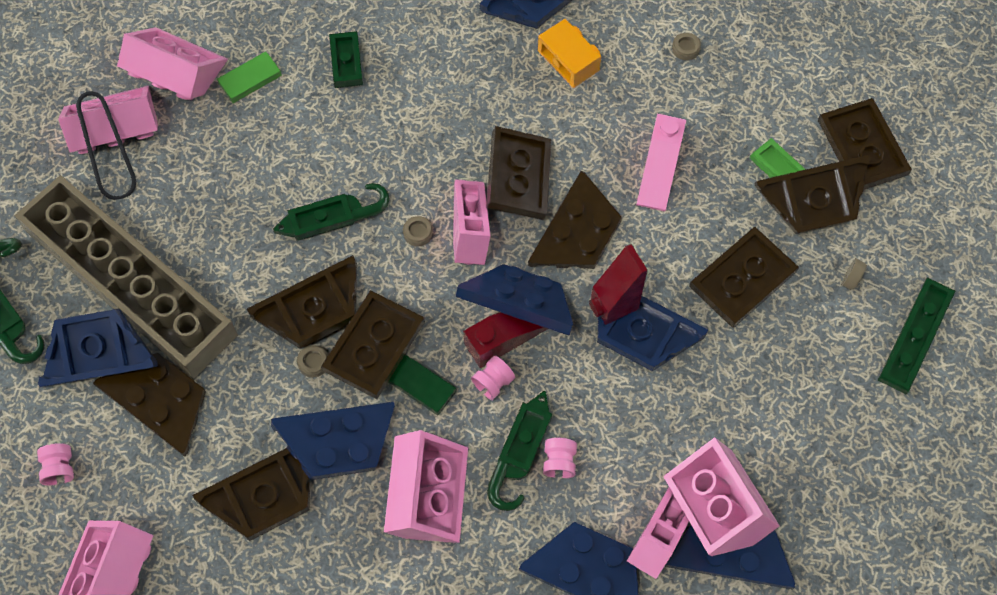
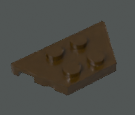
(817, 195)
(578, 229)
(311, 306)
(159, 399)
(259, 495)

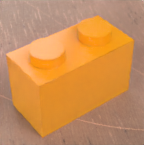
(569, 52)

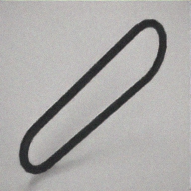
(90, 151)

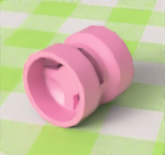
(493, 377)
(560, 457)
(55, 462)

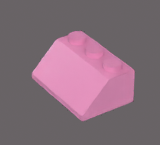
(169, 62)
(130, 110)
(426, 488)
(720, 500)
(107, 560)

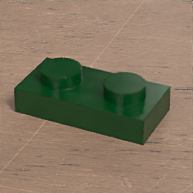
(346, 59)

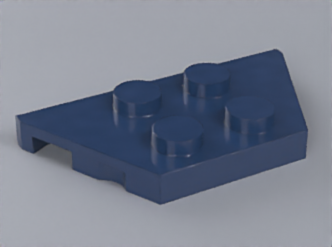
(525, 12)
(520, 296)
(650, 334)
(93, 348)
(336, 440)
(584, 564)
(756, 564)

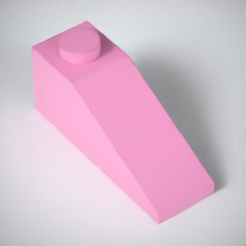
(661, 162)
(470, 223)
(659, 536)

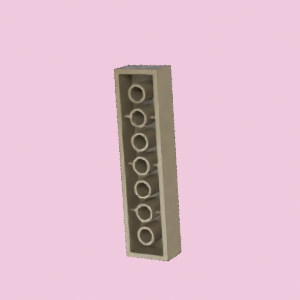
(127, 276)

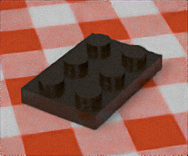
(863, 131)
(519, 173)
(743, 277)
(373, 344)

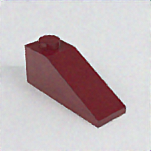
(620, 287)
(498, 336)

